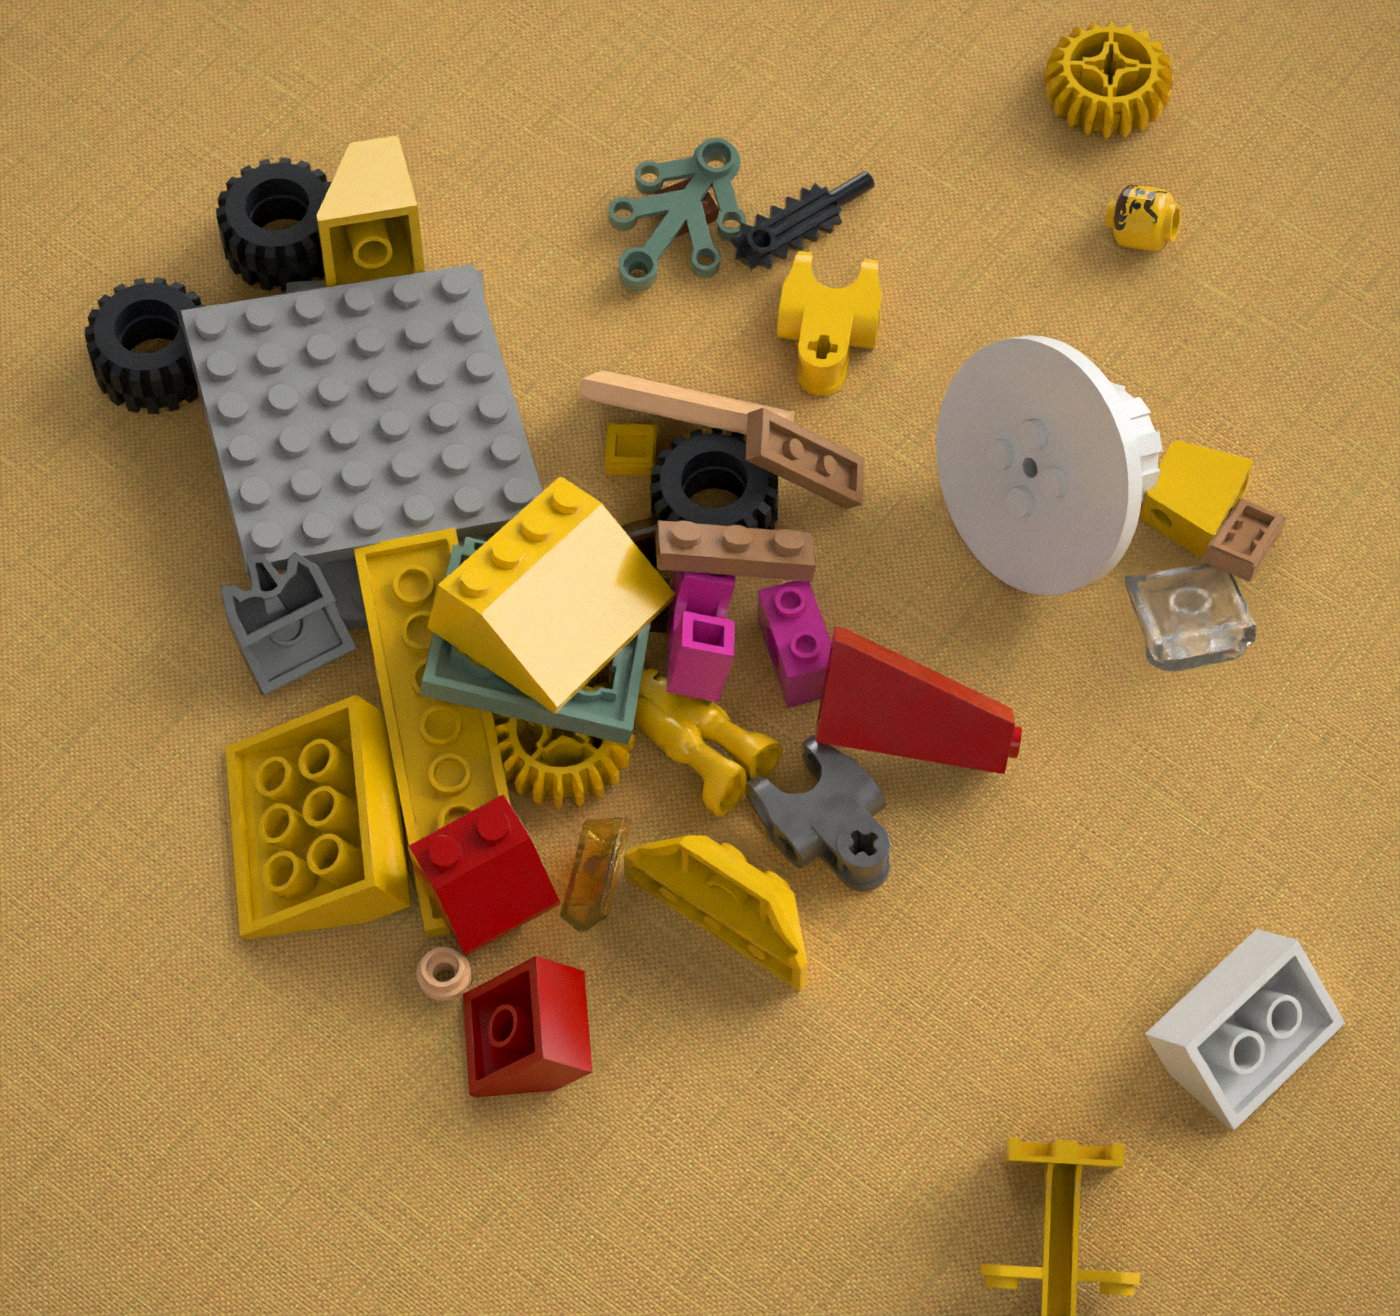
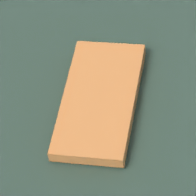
(672, 401)

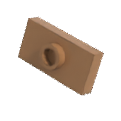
(1244, 539)

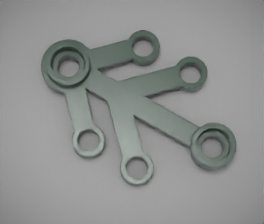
(680, 208)

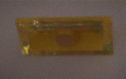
(595, 872)

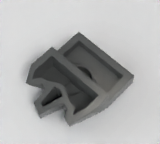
(285, 621)

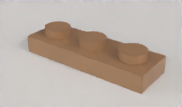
(804, 458)
(735, 550)

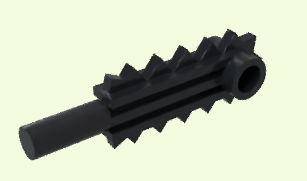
(799, 220)

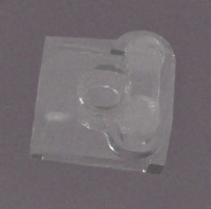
(1191, 616)

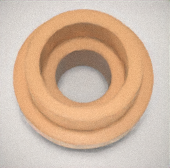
(443, 959)

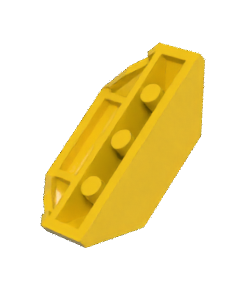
(725, 898)

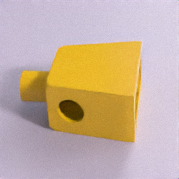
(1195, 494)

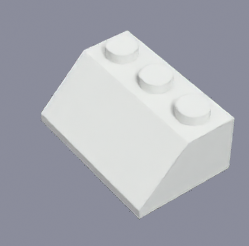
(1246, 1026)

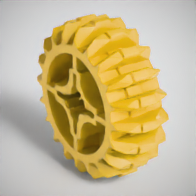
(1136, 70)
(560, 764)

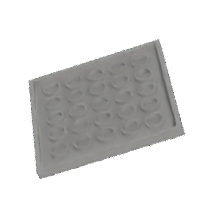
(360, 415)

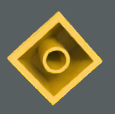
(370, 216)

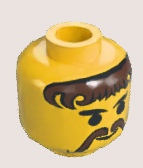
(1144, 218)

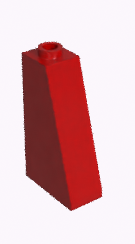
(909, 711)

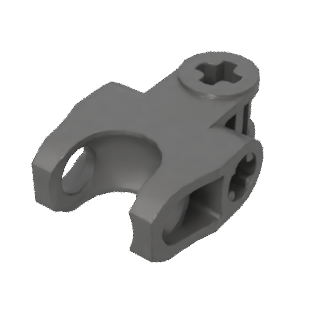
(829, 819)

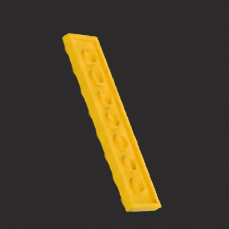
(438, 748)

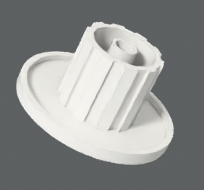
(1044, 463)

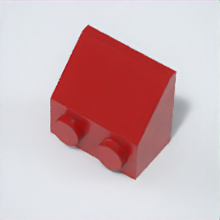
(483, 875)
(527, 1030)

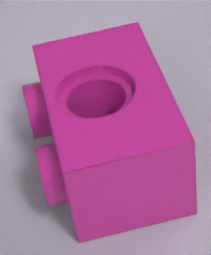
(795, 639)

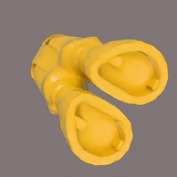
(681, 726)

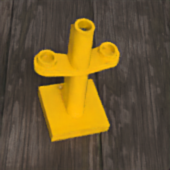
(1060, 1237)

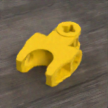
(828, 322)

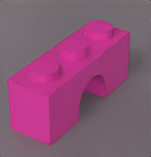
(700, 635)

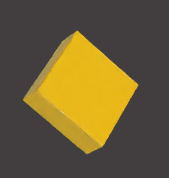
(631, 449)

